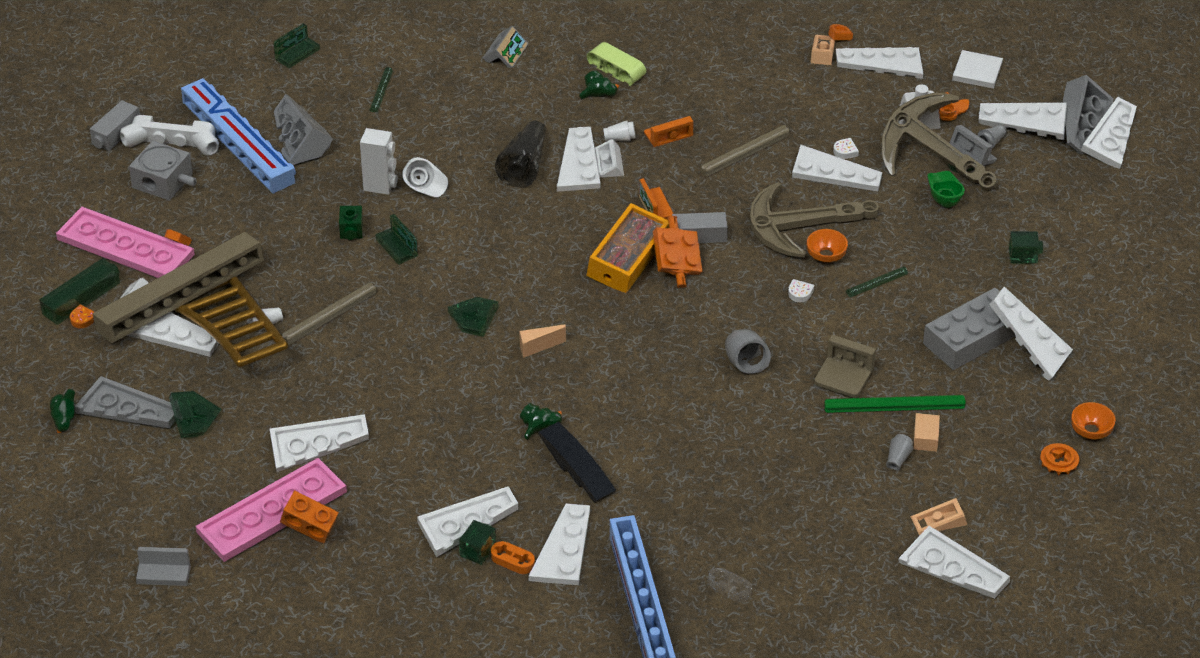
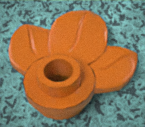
(952, 110)

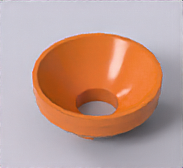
(827, 240)
(1093, 414)

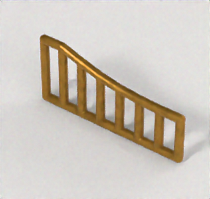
(224, 339)

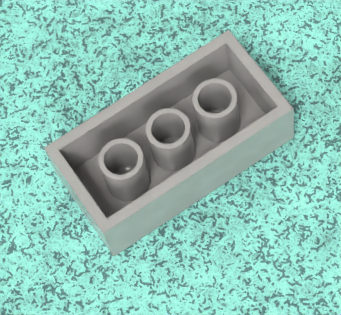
(967, 331)

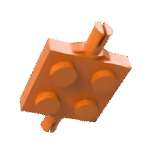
(677, 251)

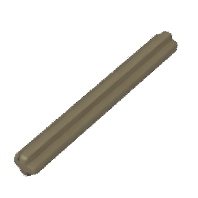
(744, 150)
(329, 313)

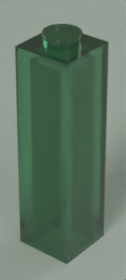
(80, 290)

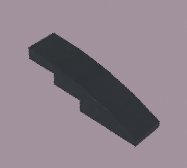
(577, 461)

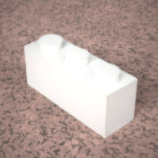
(378, 161)

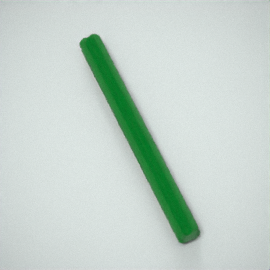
(894, 403)

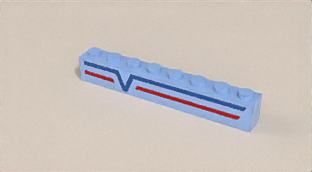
(239, 135)
(640, 589)

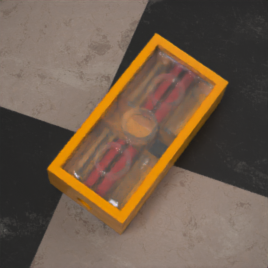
(625, 249)

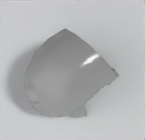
(746, 344)

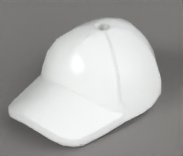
(431, 181)

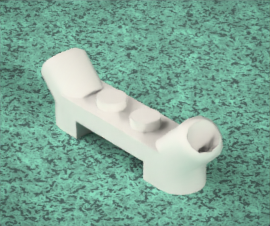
(198, 135)

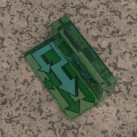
(294, 46)
(398, 241)

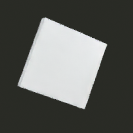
(977, 69)

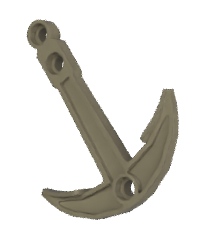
(915, 129)
(767, 223)

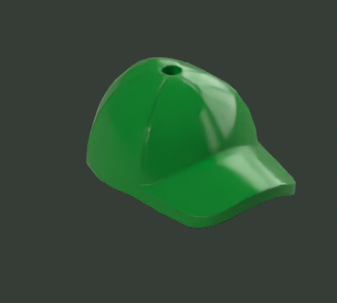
(945, 188)

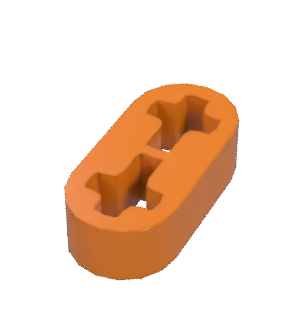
(512, 557)

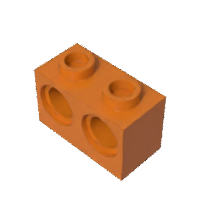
(309, 517)

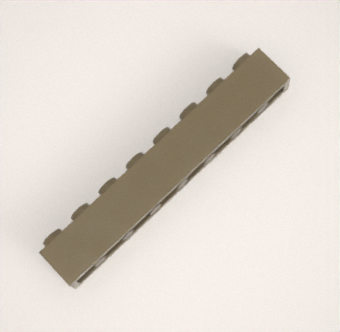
(178, 287)

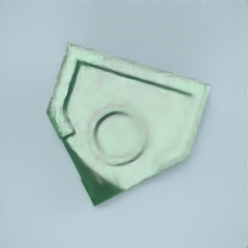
(474, 315)
(192, 413)

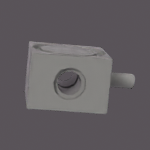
(161, 170)

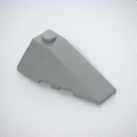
(1085, 109)
(302, 134)

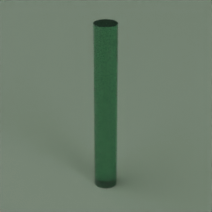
(381, 89)
(880, 280)

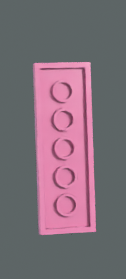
(124, 243)
(261, 512)

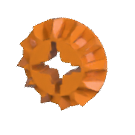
(1058, 450)

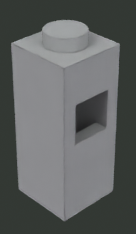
(106, 131)
(709, 226)

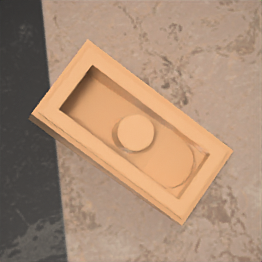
(822, 52)
(539, 339)
(926, 432)
(941, 517)

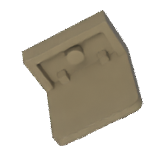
(846, 367)

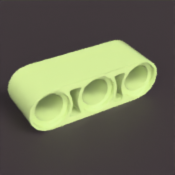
(617, 63)

